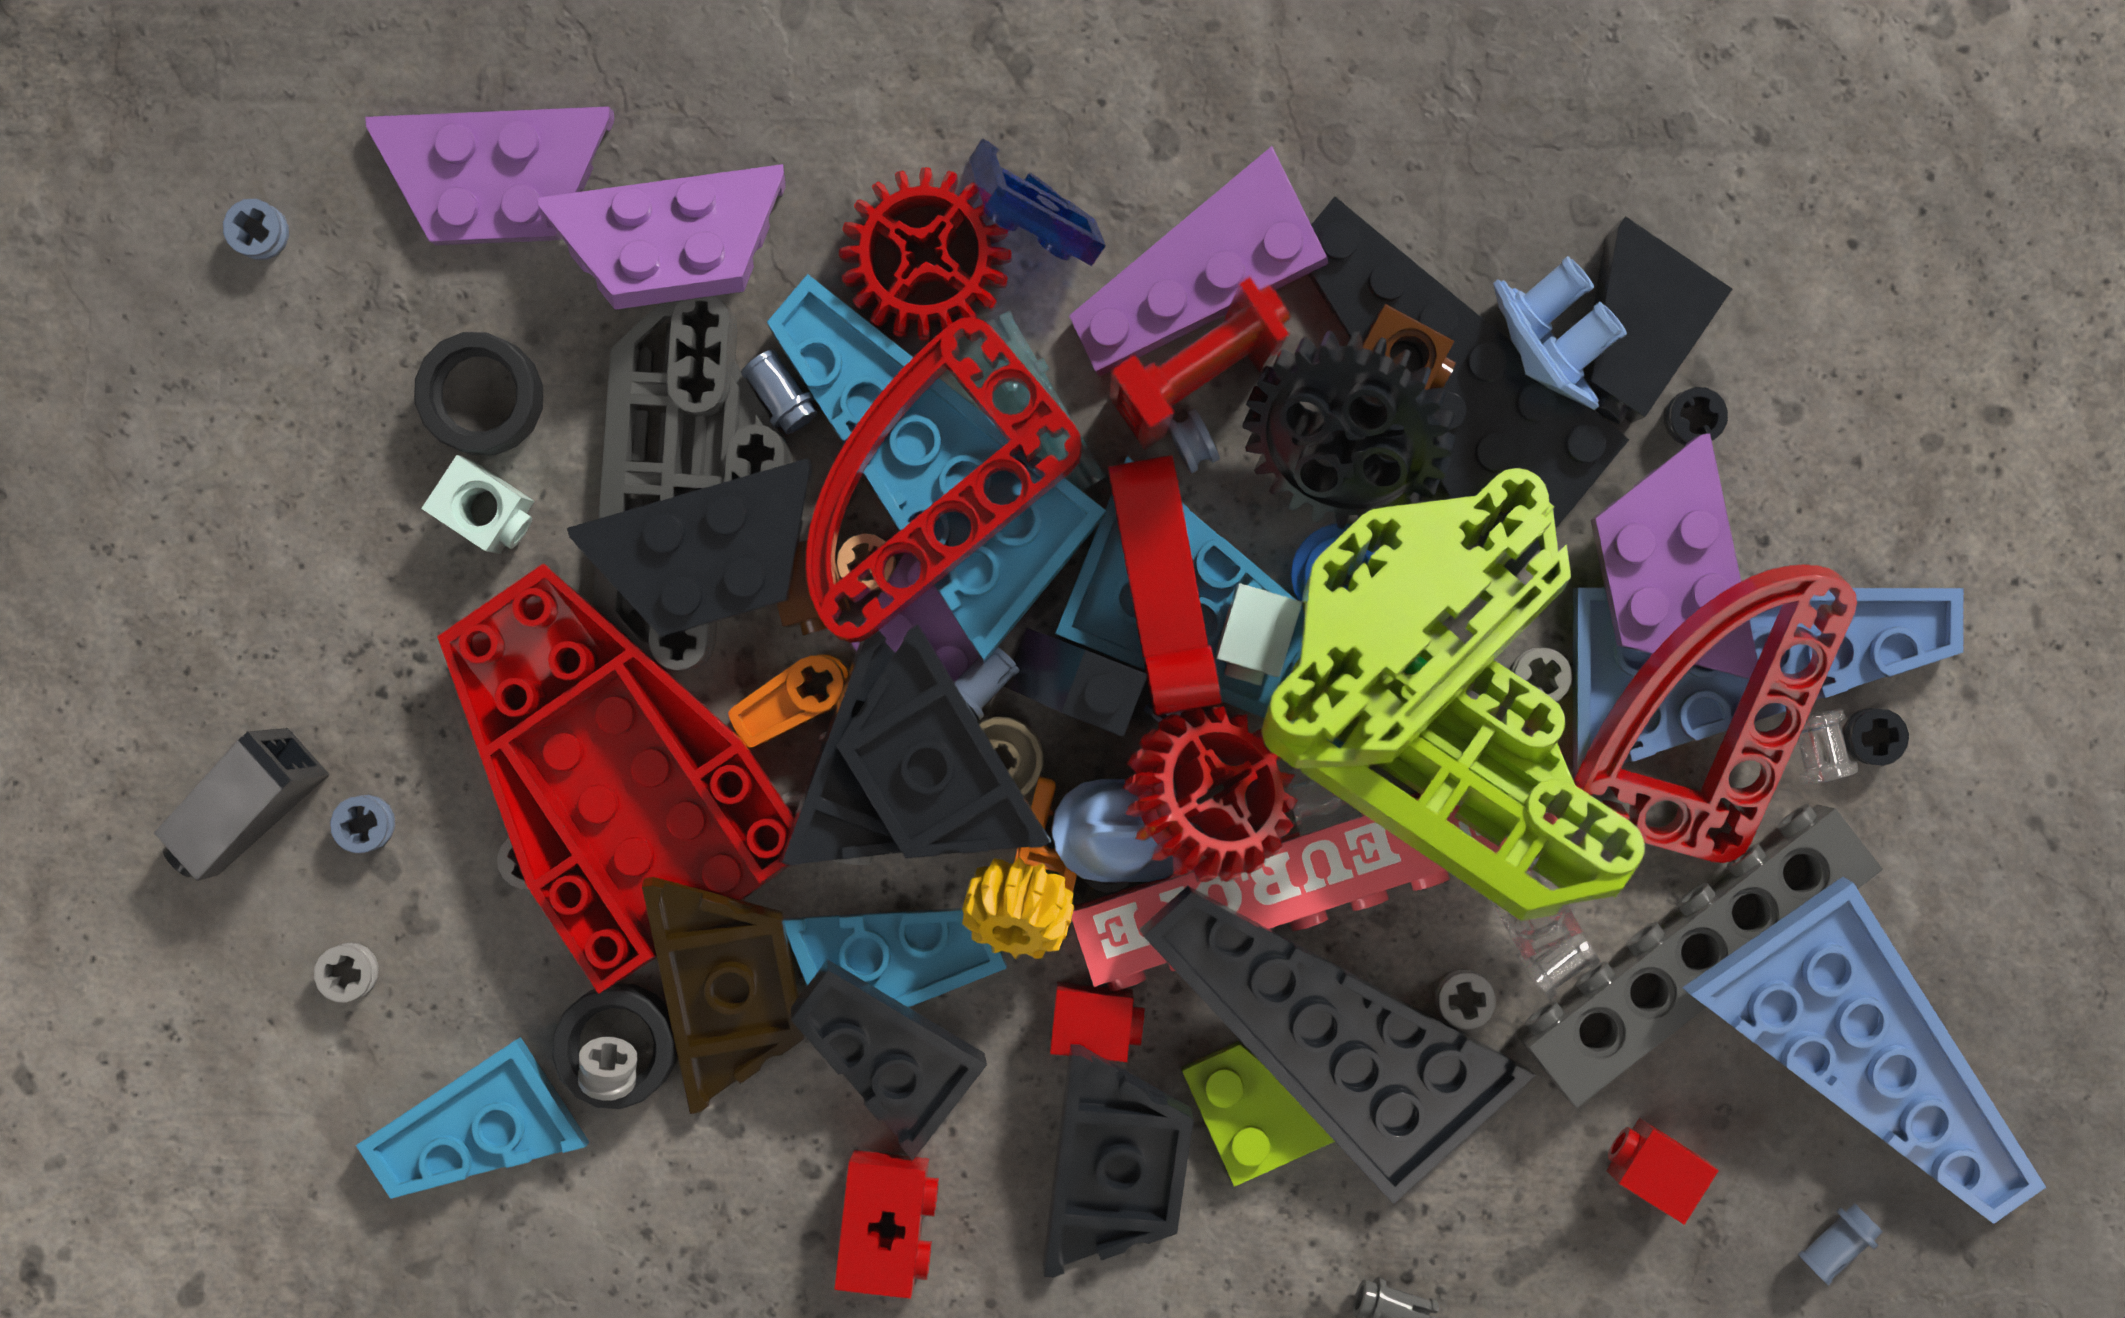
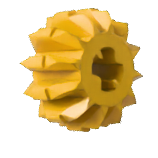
(1018, 908)

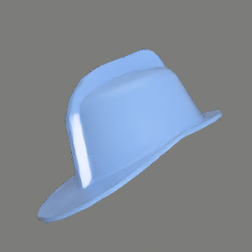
(1100, 840)

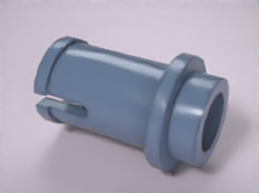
(779, 392)
(985, 680)
(1841, 1243)

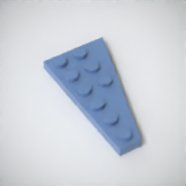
(1886, 637)
(1853, 1024)

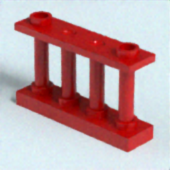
(1250, 328)

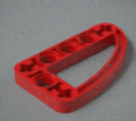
(966, 497)
(1699, 810)

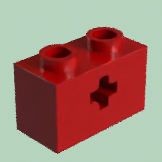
(866, 1257)

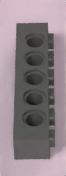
(1633, 1029)

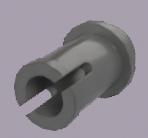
(1379, 1301)

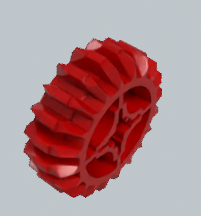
(908, 280)
(1242, 832)

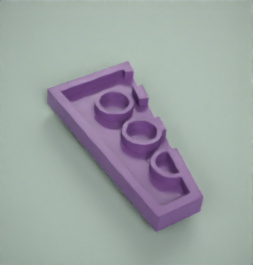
(1194, 270)

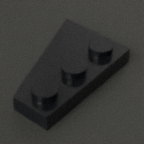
(889, 1053)

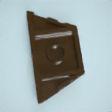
(723, 984)

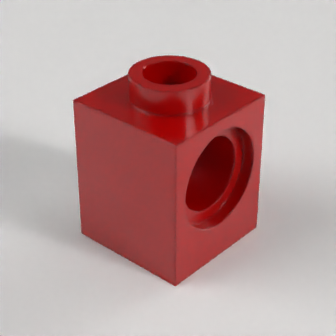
(1096, 1020)
(1660, 1170)

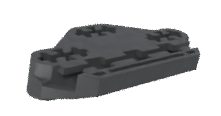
(696, 440)

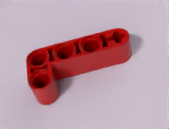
(1163, 586)

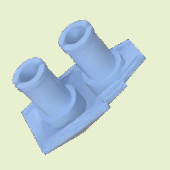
(1552, 360)

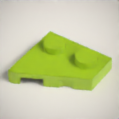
(1250, 1113)

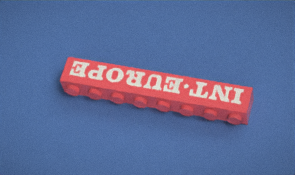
(1295, 886)

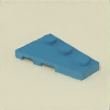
(897, 952)
(478, 1123)

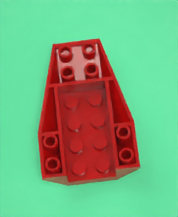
(606, 771)

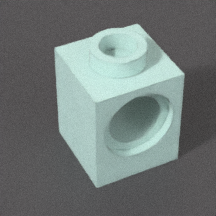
(453, 501)
(1256, 633)

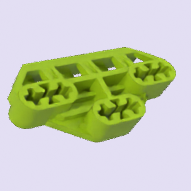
(1398, 614)
(1502, 791)

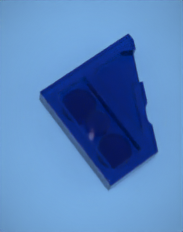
(1035, 207)

